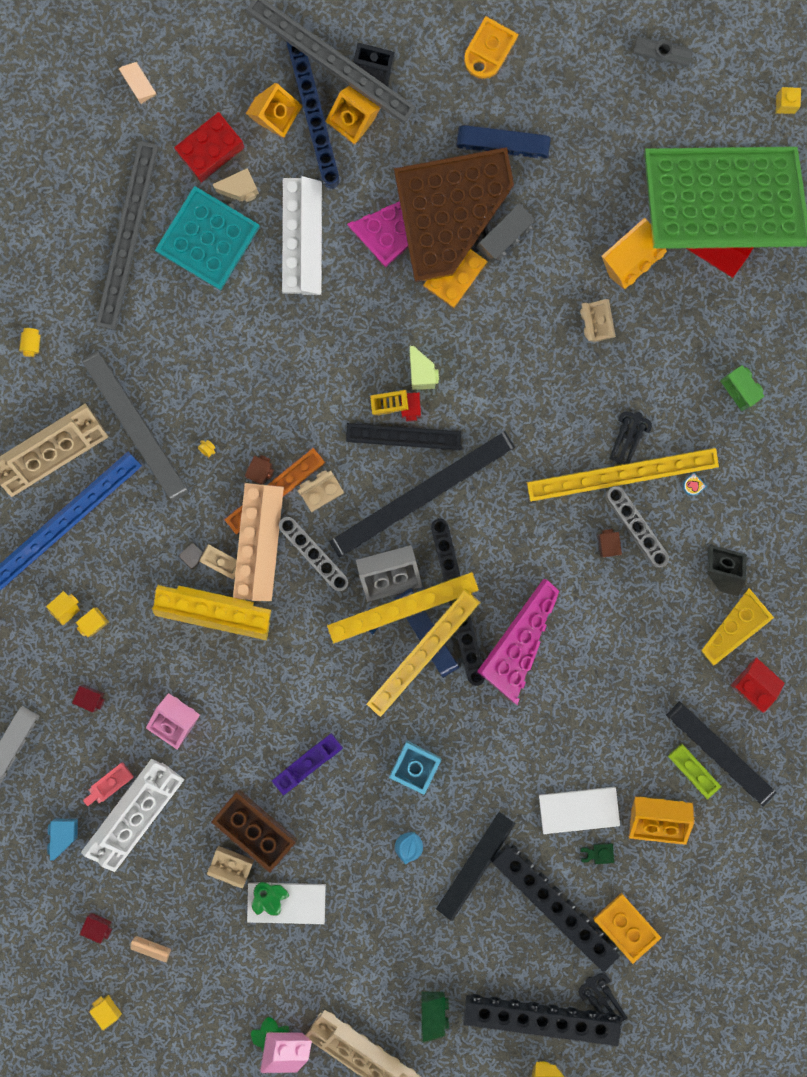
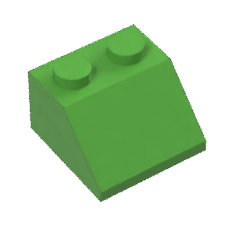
(742, 388)

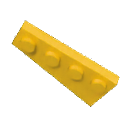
(741, 623)

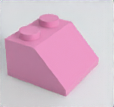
(172, 721)
(285, 1052)

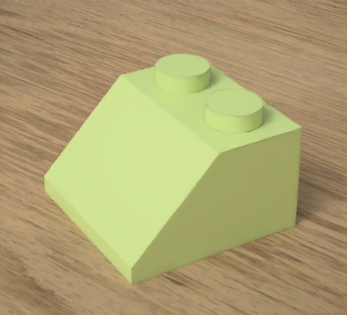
(422, 371)

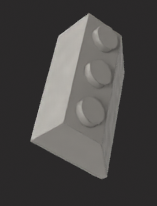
(389, 573)

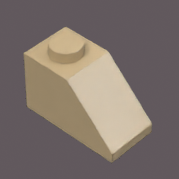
(238, 186)

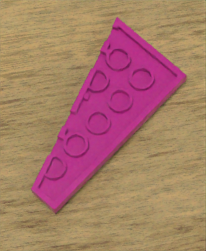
(517, 648)

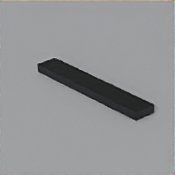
(403, 436)
(475, 866)

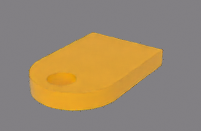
(489, 47)

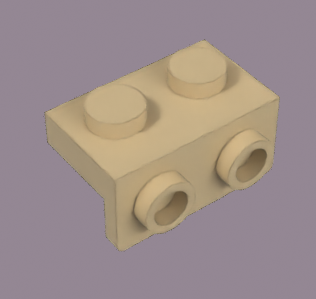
(598, 320)
(230, 867)

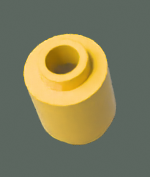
(29, 342)

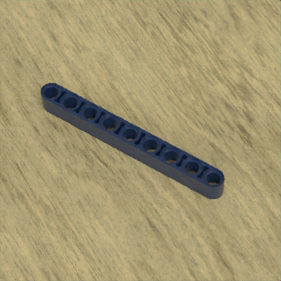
(314, 114)

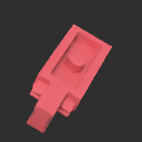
(109, 784)

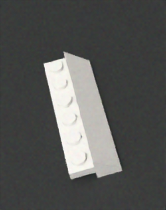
(302, 236)
(132, 815)

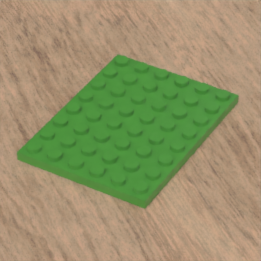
(726, 197)

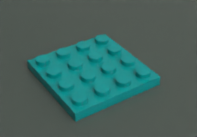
(207, 238)

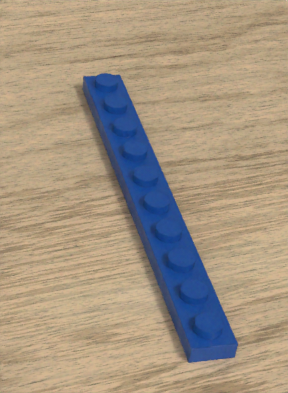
(67, 517)

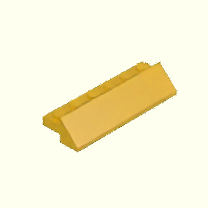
(212, 611)

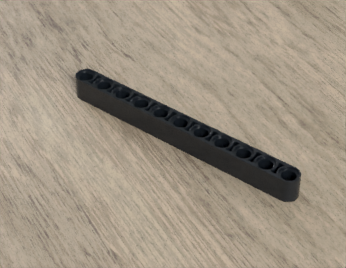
(422, 494)

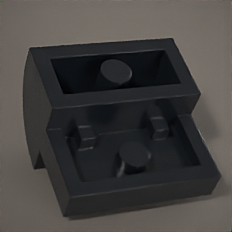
(375, 61)

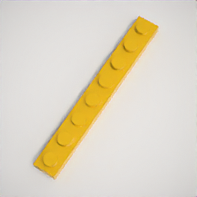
(402, 608)
(423, 653)

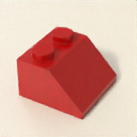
(758, 685)

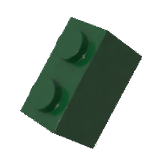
(433, 1015)

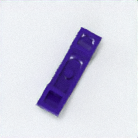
(307, 764)

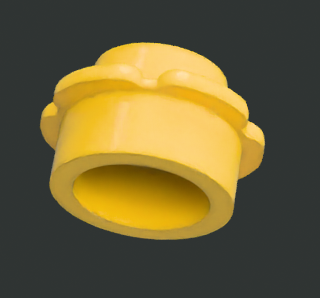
(206, 448)

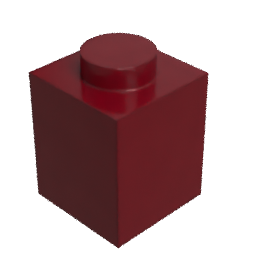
(89, 698)
(96, 928)

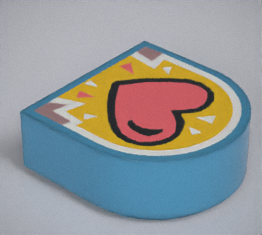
(693, 485)

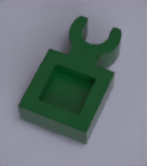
(601, 853)

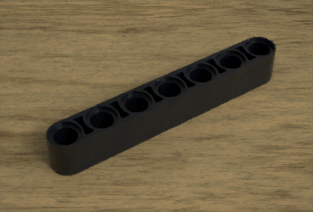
(721, 753)

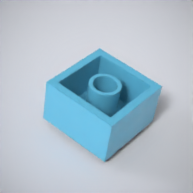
(415, 767)

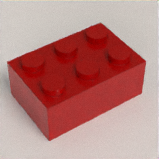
(209, 147)

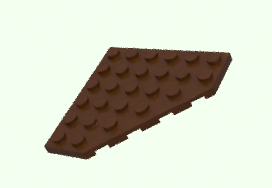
(449, 207)

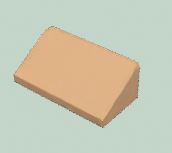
(137, 82)
(150, 948)

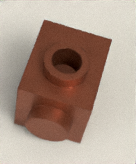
(260, 470)

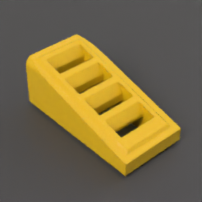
(376, 402)

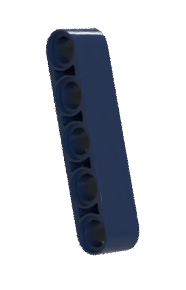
(516, 142)
(422, 625)

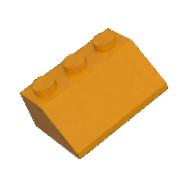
(632, 255)
(661, 820)

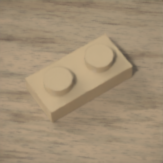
(219, 561)

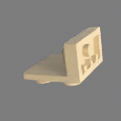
(320, 490)

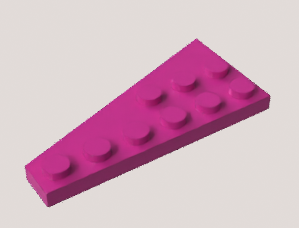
(382, 233)

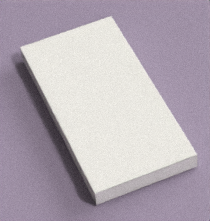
(579, 810)
(302, 906)

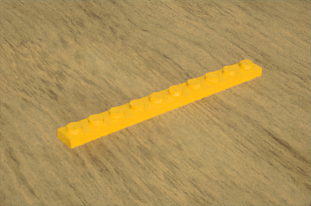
(622, 474)

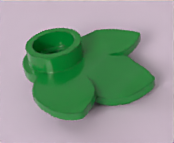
(270, 901)
(268, 1026)

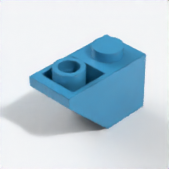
(62, 835)

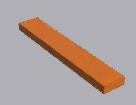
(288, 479)

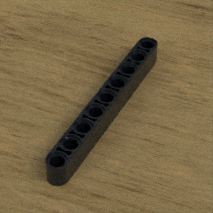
(455, 573)

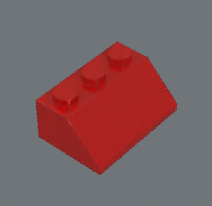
(725, 259)

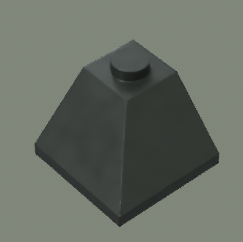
(727, 569)

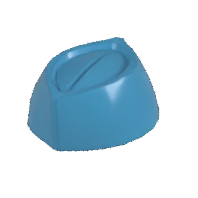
(409, 847)

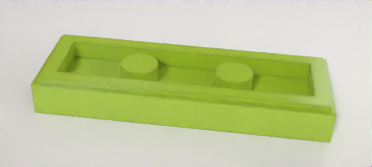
(694, 771)

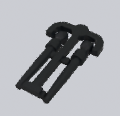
(637, 417)
(591, 982)

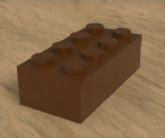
(254, 830)

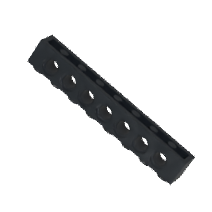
(603, 958)
(549, 1027)

